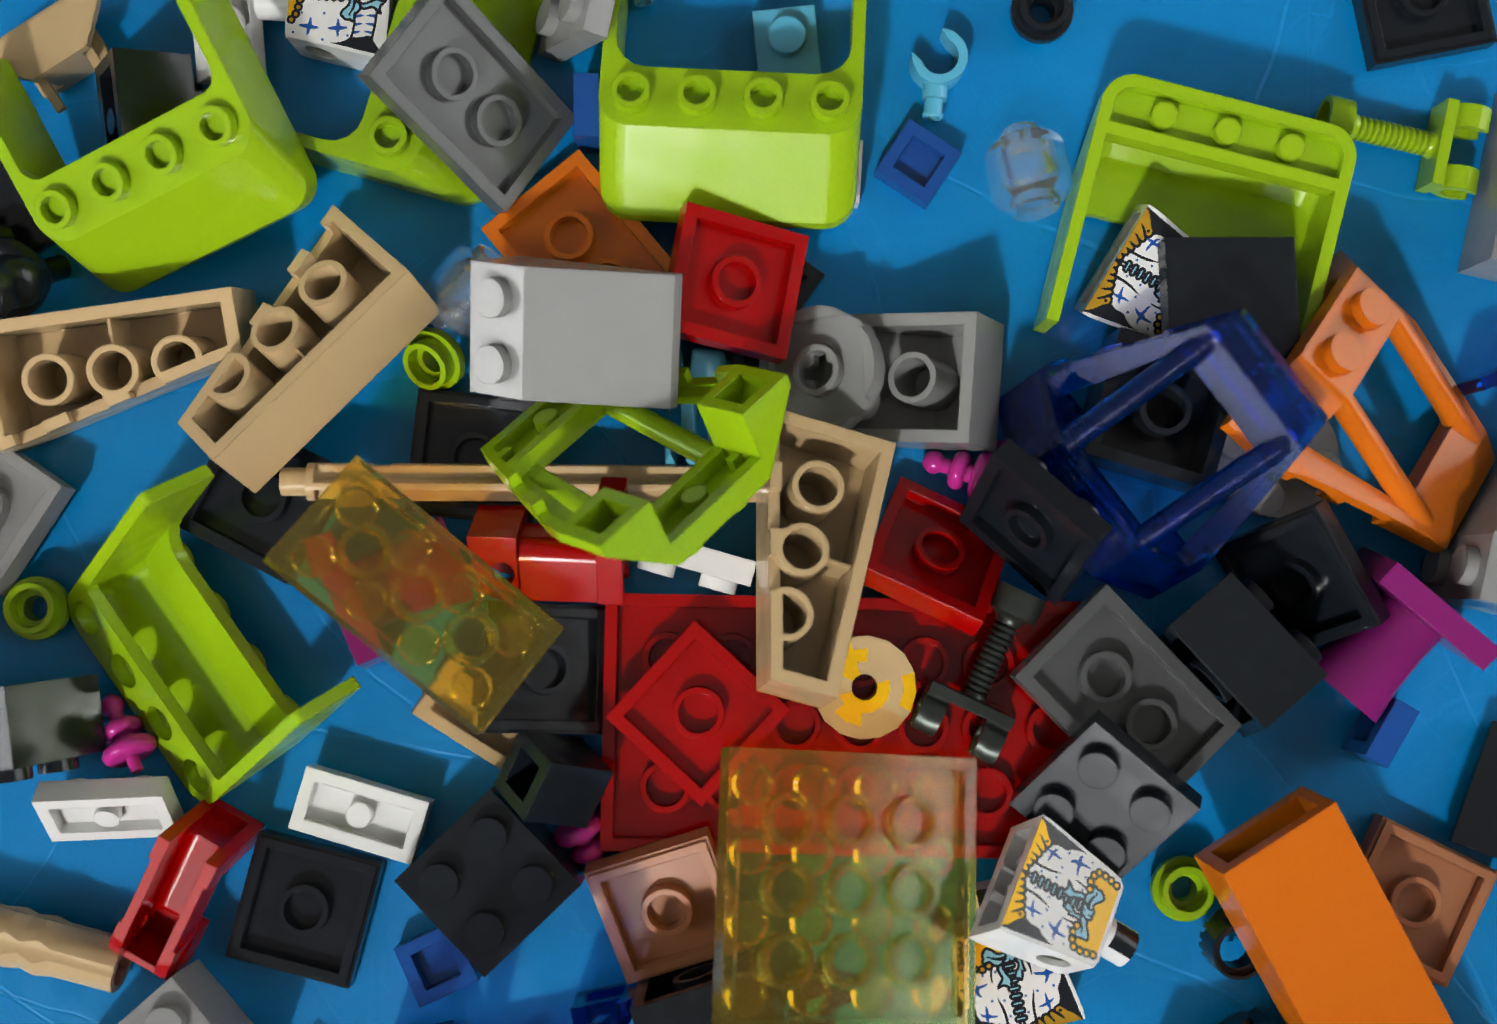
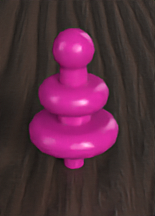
(957, 469)
(122, 733)
(583, 840)

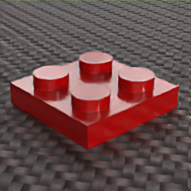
(737, 282)
(932, 558)
(692, 708)

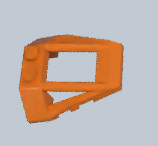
(1332, 362)

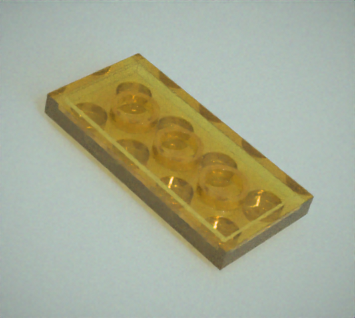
(414, 595)

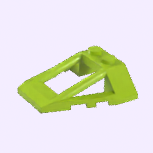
(744, 419)

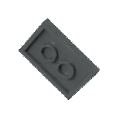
(469, 98)
(1117, 665)

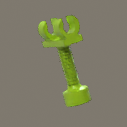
(1446, 121)

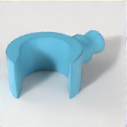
(937, 85)

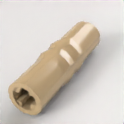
(59, 949)

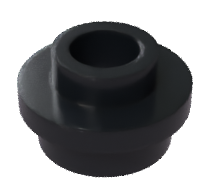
(1037, 32)

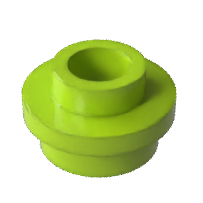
(434, 360)
(19, 608)
(1192, 905)

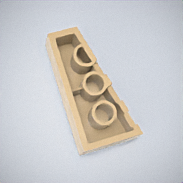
(308, 353)
(107, 358)
(814, 554)

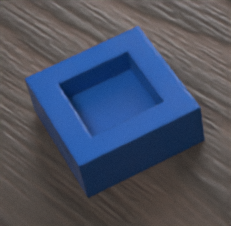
(586, 111)
(917, 163)
(1380, 741)
(434, 966)

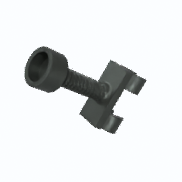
(1012, 610)

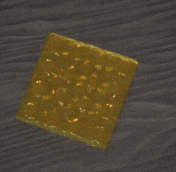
(845, 888)

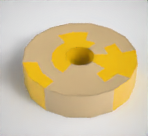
(890, 700)

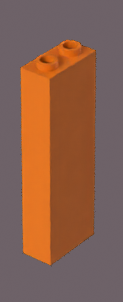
(1317, 918)

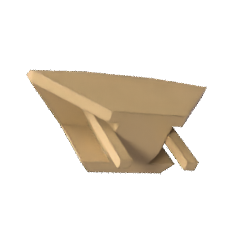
(56, 47)

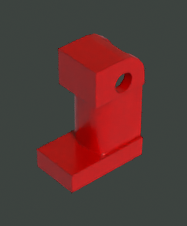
(542, 564)
(183, 872)

